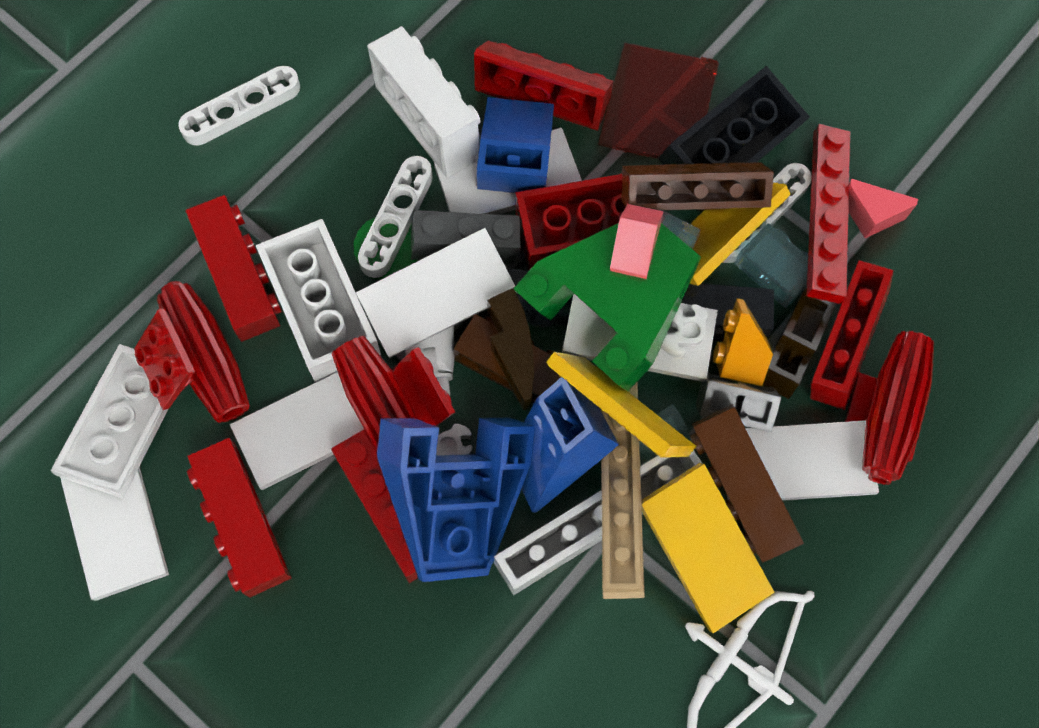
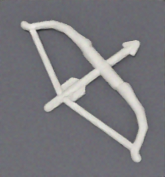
(759, 677)

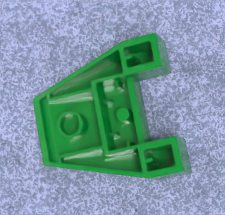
(631, 305)

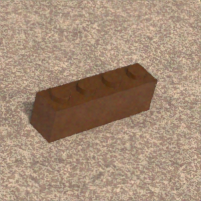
(697, 186)
(475, 353)
(746, 482)

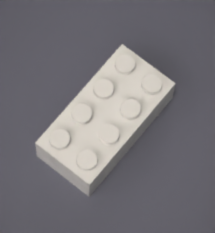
(425, 101)
(315, 295)

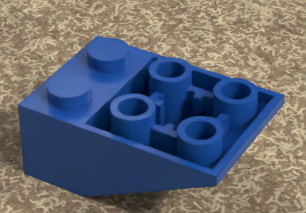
(514, 145)
(567, 442)

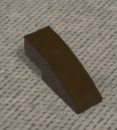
(798, 343)
(512, 344)

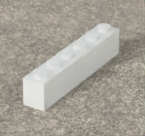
(576, 529)

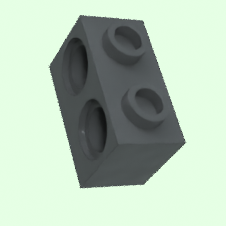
(754, 403)

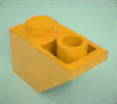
(745, 349)

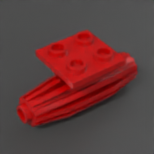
(189, 348)
(382, 393)
(893, 406)

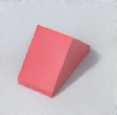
(877, 207)
(636, 240)

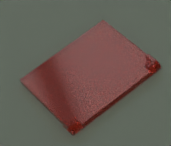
(656, 99)

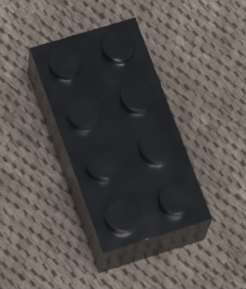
(741, 126)

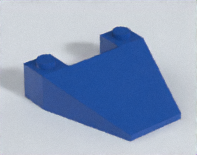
(454, 504)

